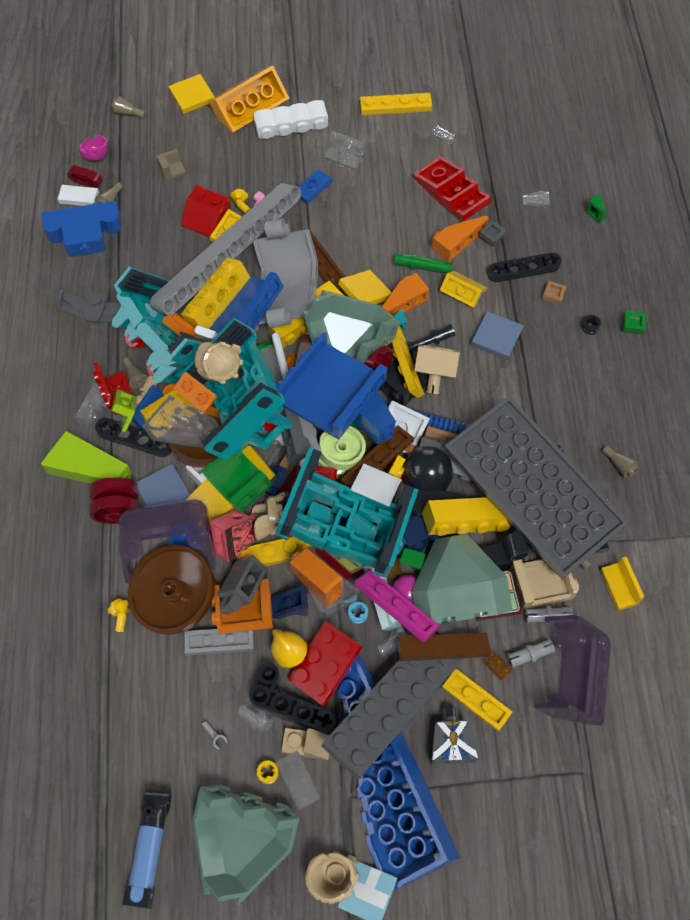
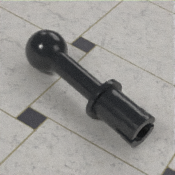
(437, 336)

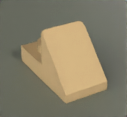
(307, 743)

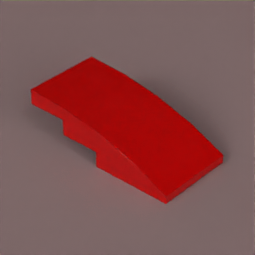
(452, 188)

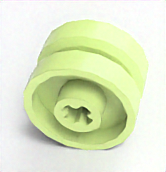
(342, 453)

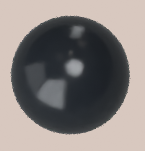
(428, 469)

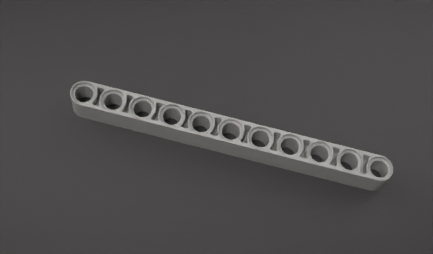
(229, 244)

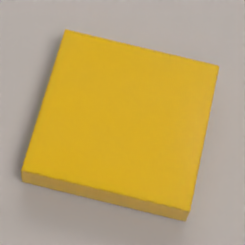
(191, 93)
(365, 287)

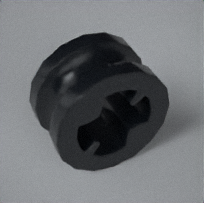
(591, 319)

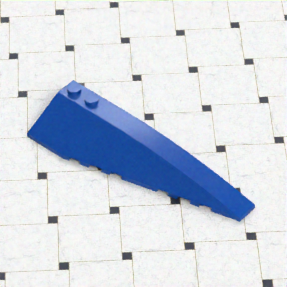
(398, 809)

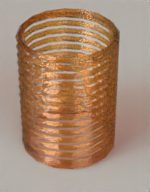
(395, 570)
(500, 666)

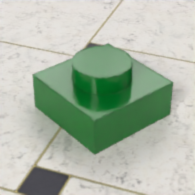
(634, 322)

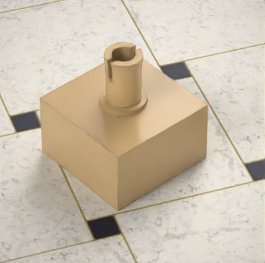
(436, 363)

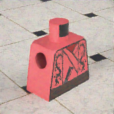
(232, 534)

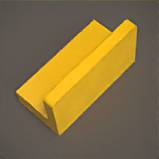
(462, 288)
(622, 584)

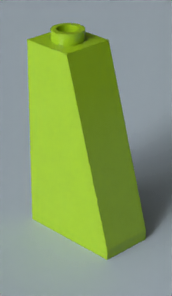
(82, 461)

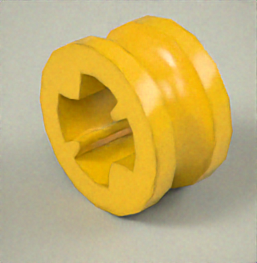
(266, 764)

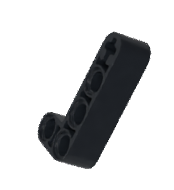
(511, 549)
(294, 704)

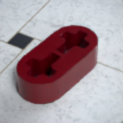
(84, 176)

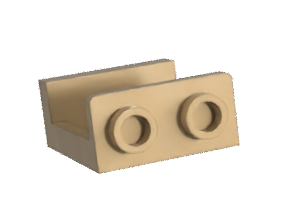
(540, 585)

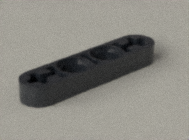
(525, 269)
(132, 440)

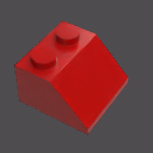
(204, 210)

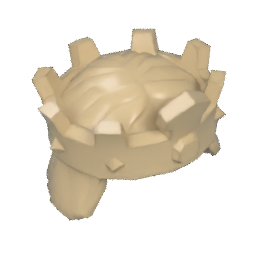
(218, 361)
(268, 516)
(331, 877)

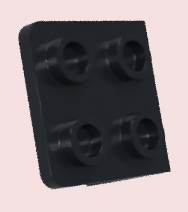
(395, 387)

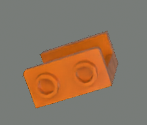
(197, 394)
(249, 617)

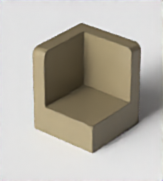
(171, 164)

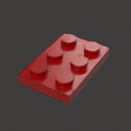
(325, 663)

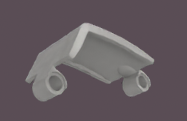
(295, 262)

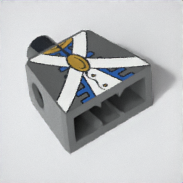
(453, 740)

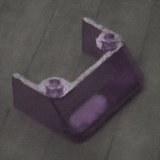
(160, 521)
(582, 673)

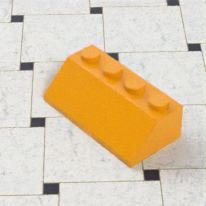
(255, 93)

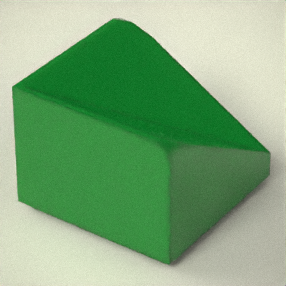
(597, 209)
(413, 559)

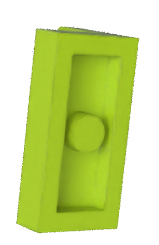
(125, 405)

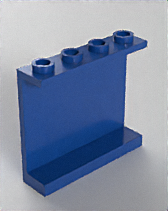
(251, 302)
(329, 387)

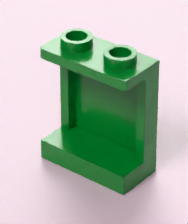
(237, 480)

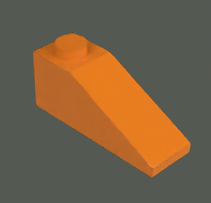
(457, 237)
(407, 295)

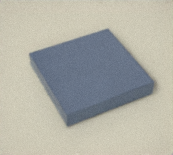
(497, 335)
(163, 487)

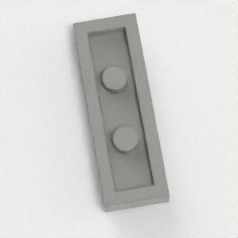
(210, 642)

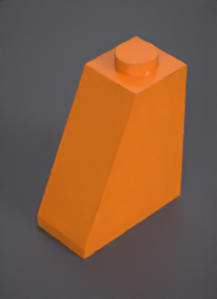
(317, 576)

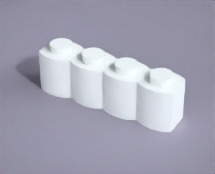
(295, 118)

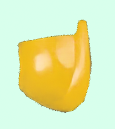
(288, 648)

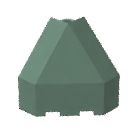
(350, 324)
(460, 582)
(239, 840)

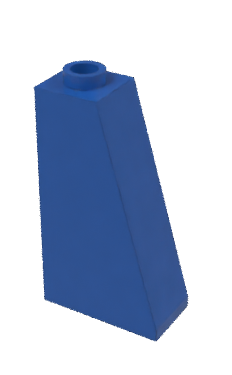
(376, 420)

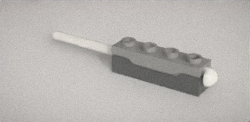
(302, 433)

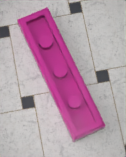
(396, 605)

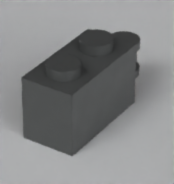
(241, 584)

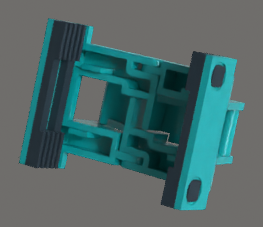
(146, 326)
(253, 404)
(357, 537)

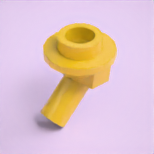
(239, 197)
(120, 609)

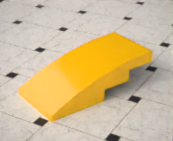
(215, 502)

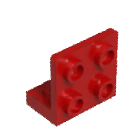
(110, 384)

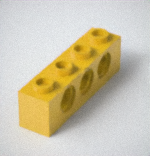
(216, 294)

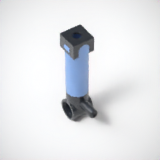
(154, 812)

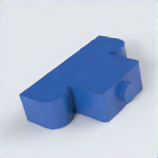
(82, 227)

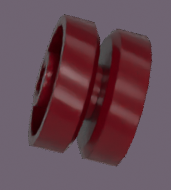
(111, 498)

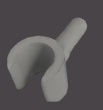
(214, 735)

